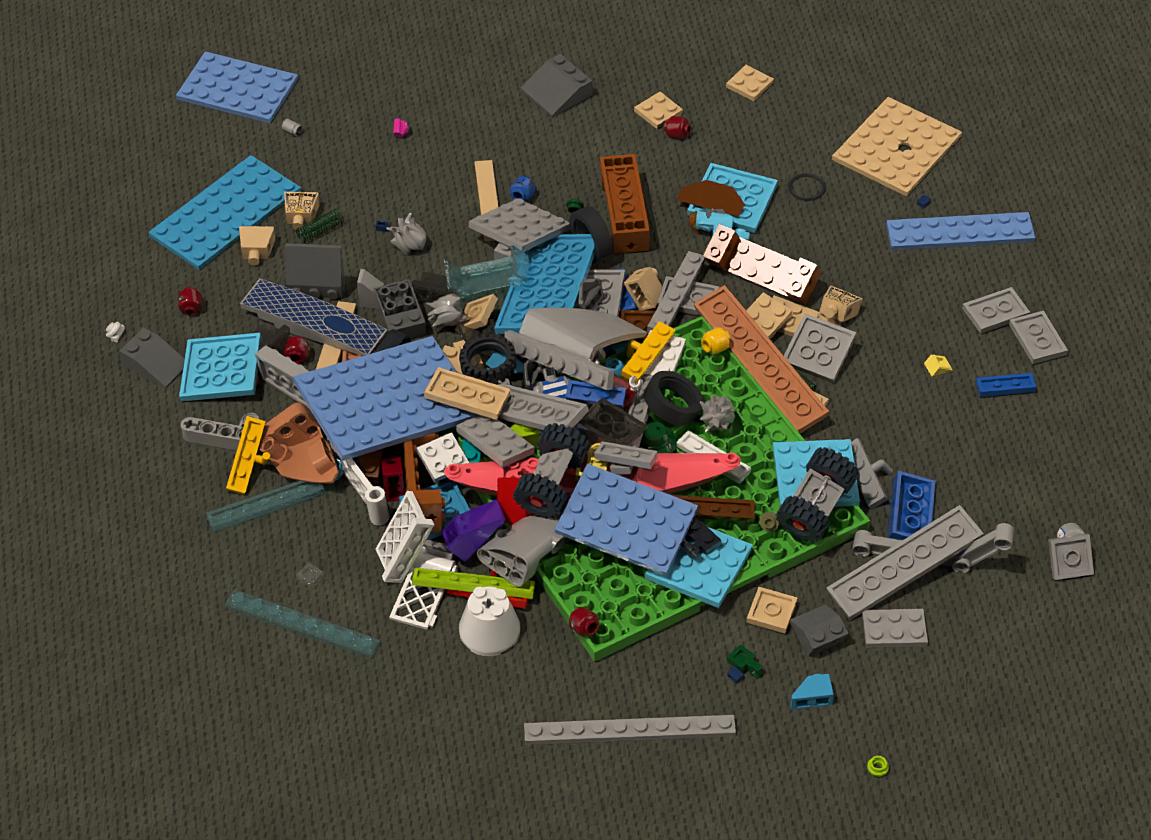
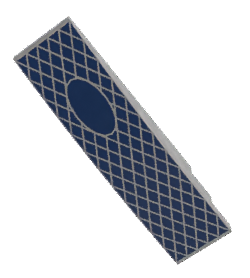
(313, 318)

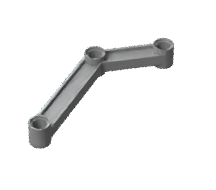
(979, 550)

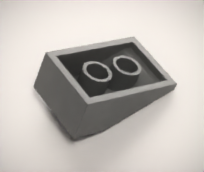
(152, 358)

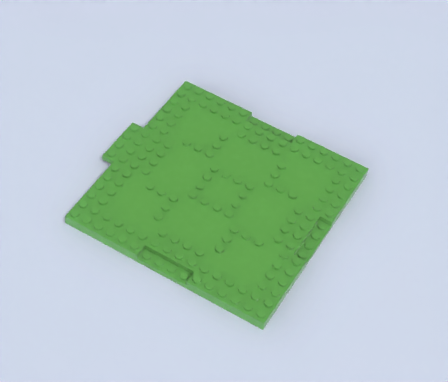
(616, 588)

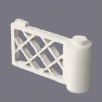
(372, 495)
(424, 561)

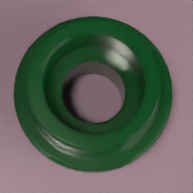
(574, 205)

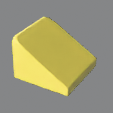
(937, 365)

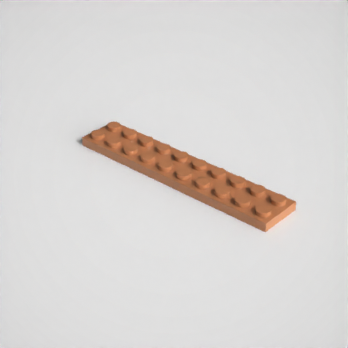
(762, 359)

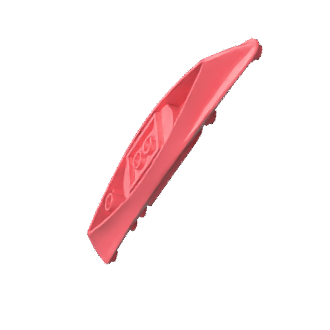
(669, 473)

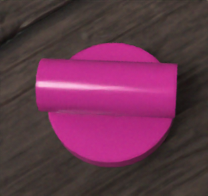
(400, 128)

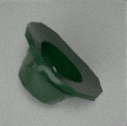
(658, 438)

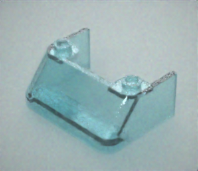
(488, 274)

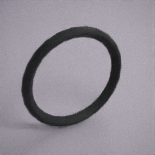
(806, 175)

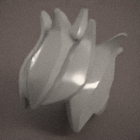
(408, 235)
(446, 311)
(717, 413)

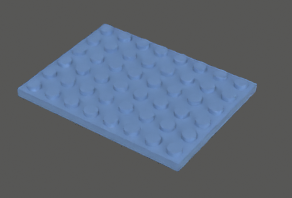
(379, 398)

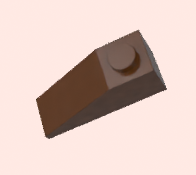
(372, 466)

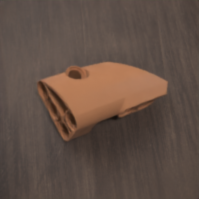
(299, 446)

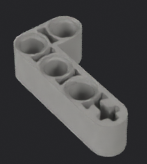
(213, 432)

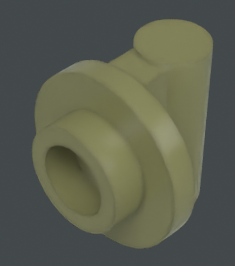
(768, 521)

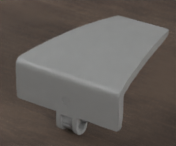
(577, 330)

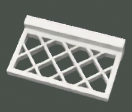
(410, 540)

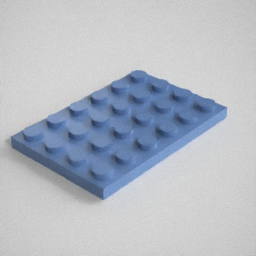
(237, 87)
(626, 519)

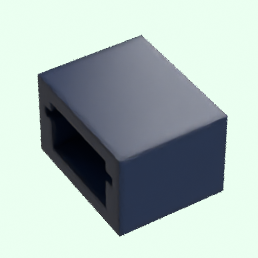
(923, 201)
(381, 226)
(735, 675)

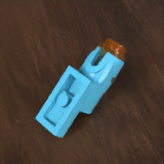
(710, 219)

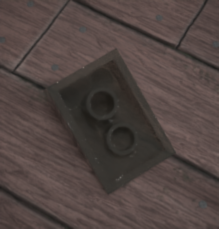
(610, 424)

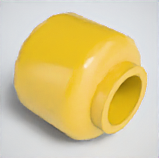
(715, 341)

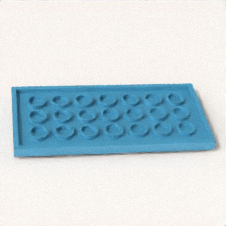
(213, 217)
(552, 279)

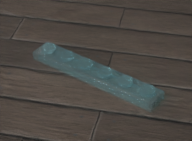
(263, 504)

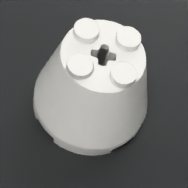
(489, 622)

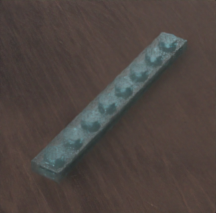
(302, 624)

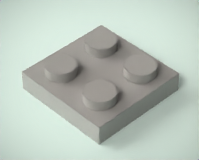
(1071, 556)

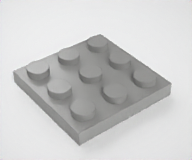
(819, 347)

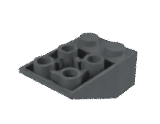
(400, 308)

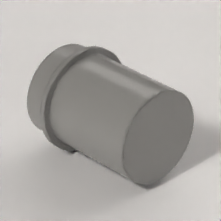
(292, 127)

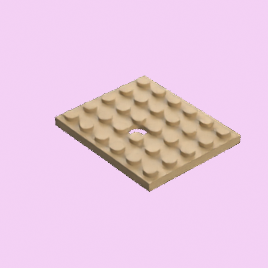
(875, 144)

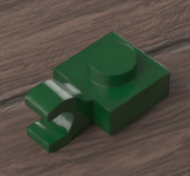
(745, 659)

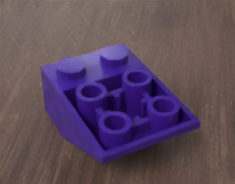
(472, 529)

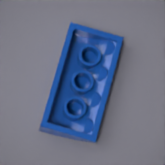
(910, 505)

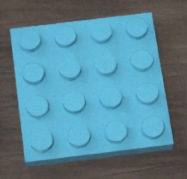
(752, 188)
(220, 367)
(791, 463)
(709, 576)

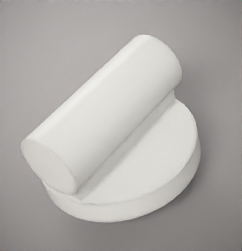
(115, 331)

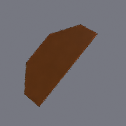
(712, 196)

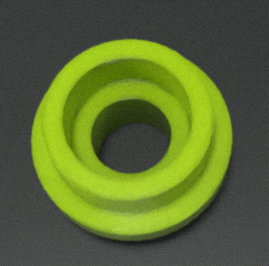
(878, 760)

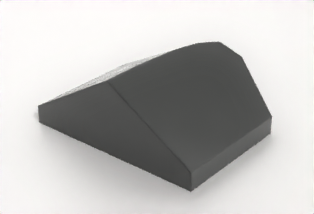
(590, 293)
(531, 373)

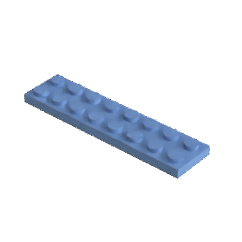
(960, 231)

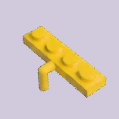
(647, 351)
(247, 455)

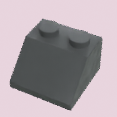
(819, 629)

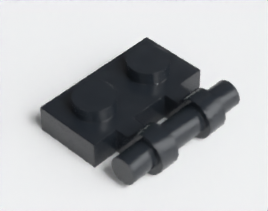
(702, 538)

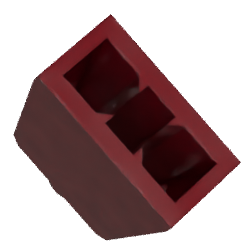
(392, 471)

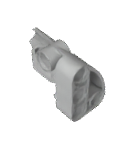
(517, 550)

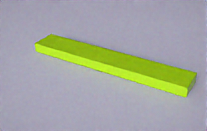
(469, 582)

